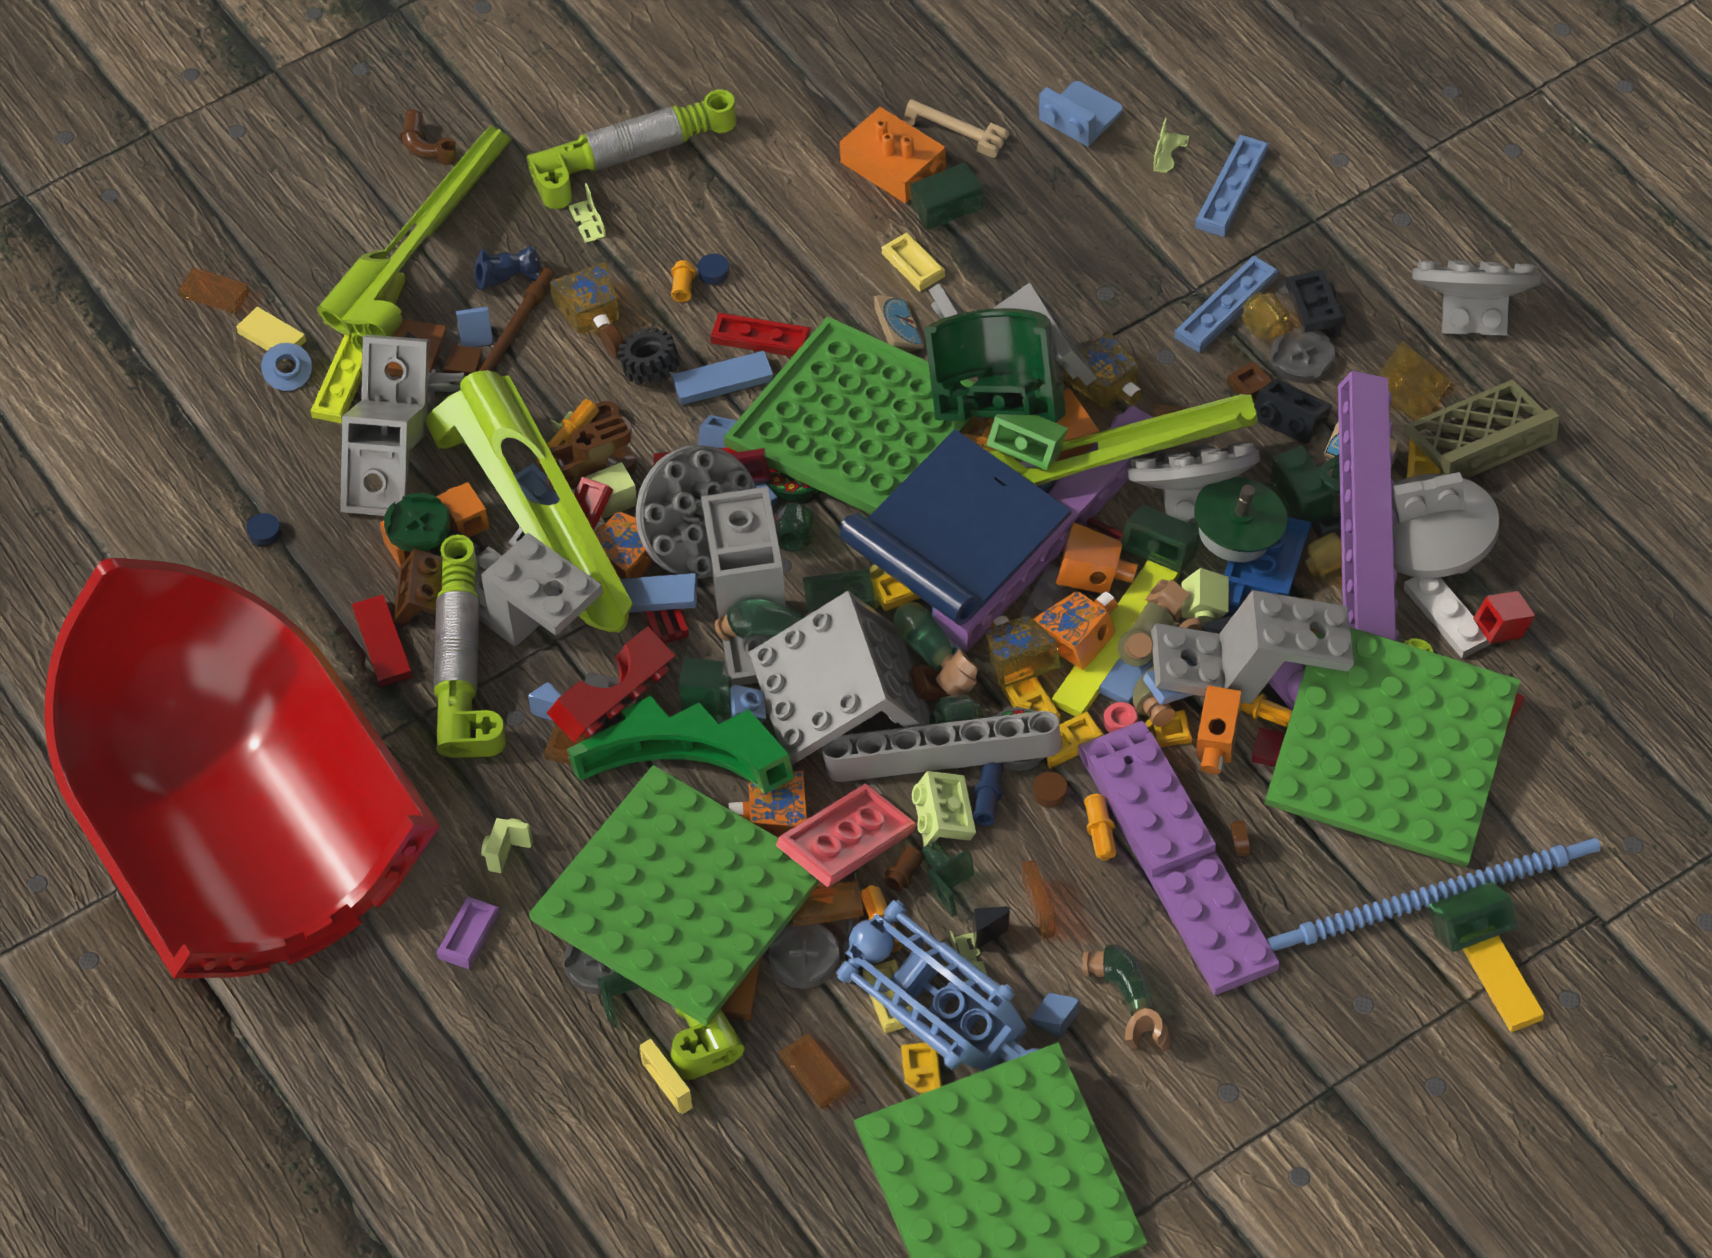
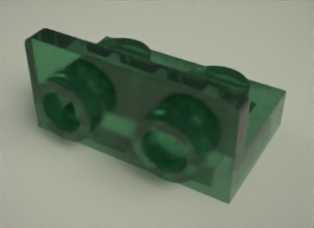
(825, 588)

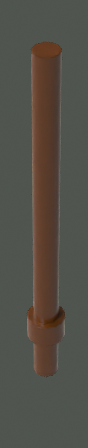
(532, 297)

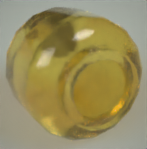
(1265, 315)
(1325, 557)

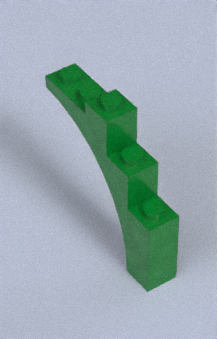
(693, 735)

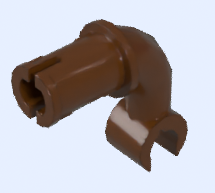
(414, 140)

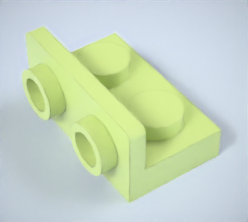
(943, 807)

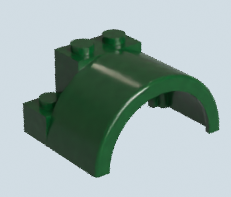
(1008, 354)

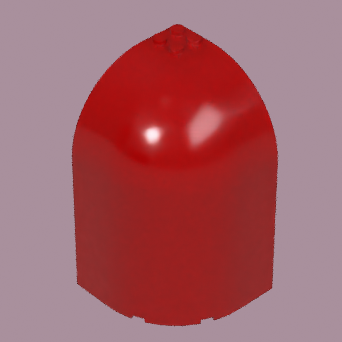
(222, 771)

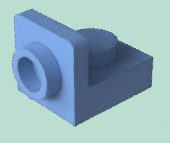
(747, 698)

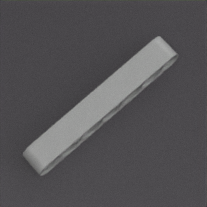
(942, 746)

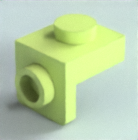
(503, 835)

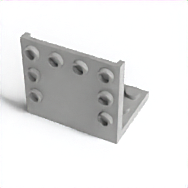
(835, 675)

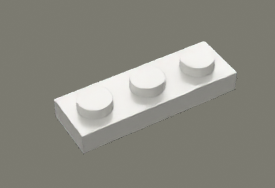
(1447, 614)

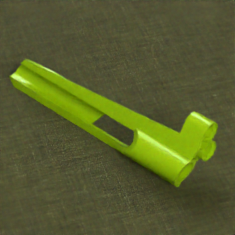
(354, 301)
(484, 416)
(1144, 437)

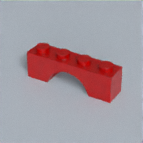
(585, 706)

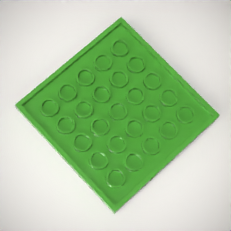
(846, 416)
(1395, 747)
(676, 895)
(1001, 1167)

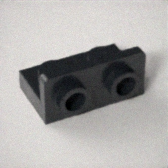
(1316, 302)
(1290, 410)

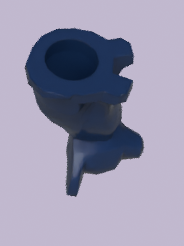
(498, 268)

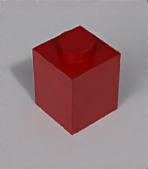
(1504, 617)

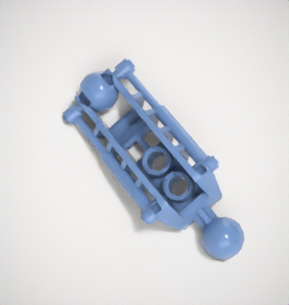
(873, 942)

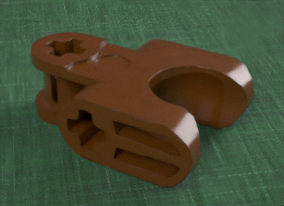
(594, 449)

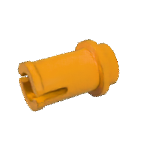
(683, 273)

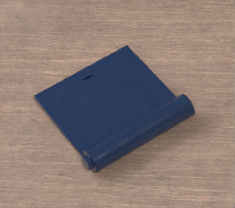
(955, 528)

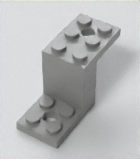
(1028, 298)
(384, 423)
(743, 565)
(525, 587)
(1252, 645)

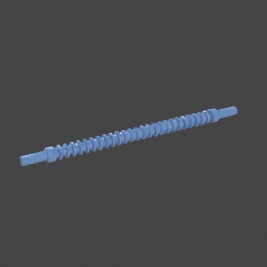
(1309, 932)

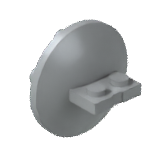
(1476, 296)
(1187, 473)
(671, 505)
(1441, 525)

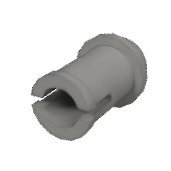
(442, 382)

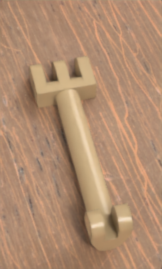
(989, 140)

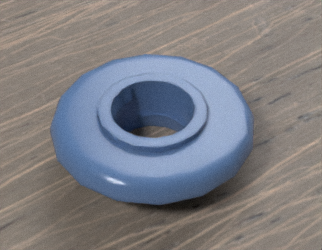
(291, 380)

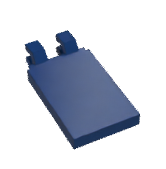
(1272, 571)

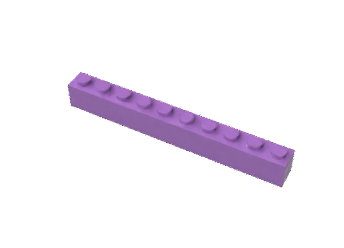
(1085, 496)
(1367, 504)

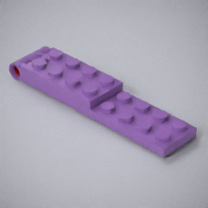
(1178, 856)

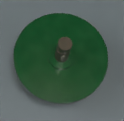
(1239, 518)

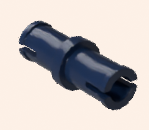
(988, 793)

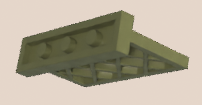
(1494, 446)

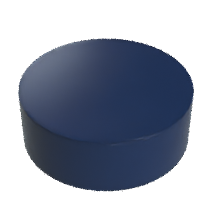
(713, 269)
(263, 529)

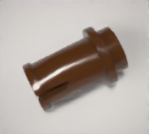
(899, 875)

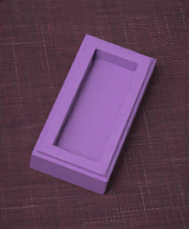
(468, 932)

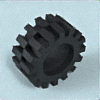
(661, 352)

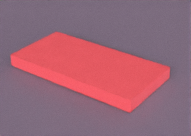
(846, 835)

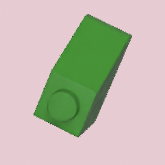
(1028, 438)

